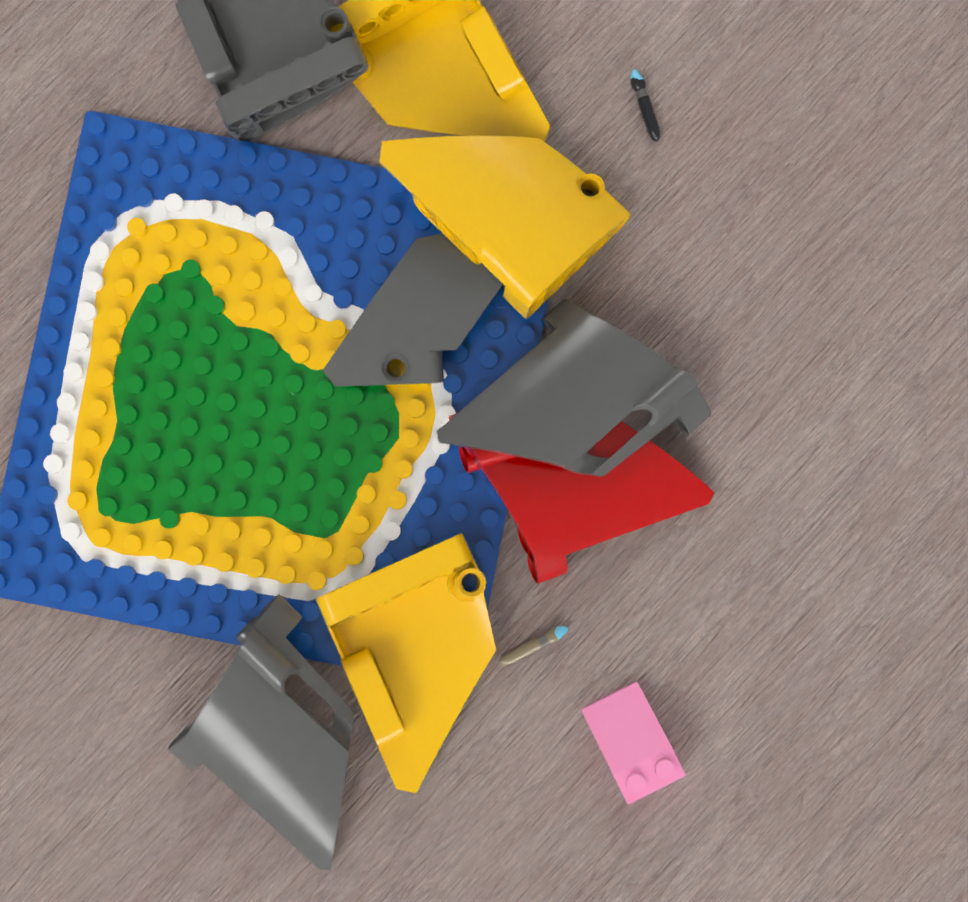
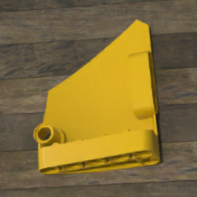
(509, 207)
(412, 650)

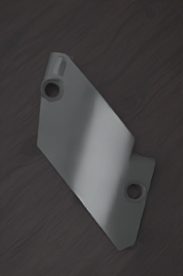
(414, 316)

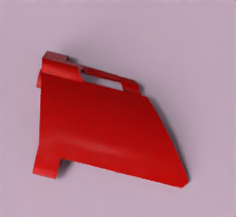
(573, 510)

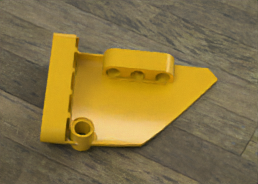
(442, 69)

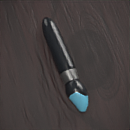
(639, 86)

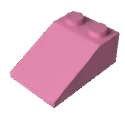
(633, 742)

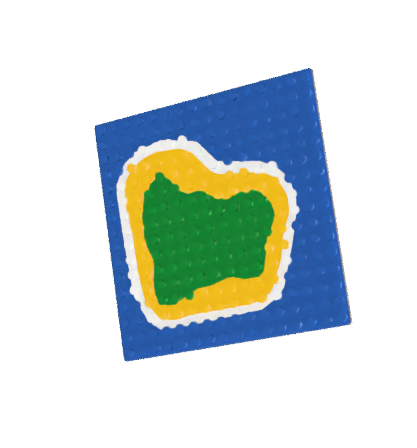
(177, 401)

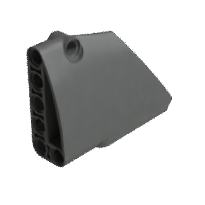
(271, 57)

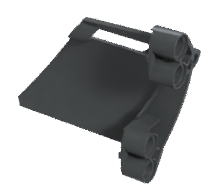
(574, 394)
(268, 743)

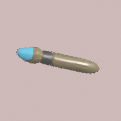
(528, 648)

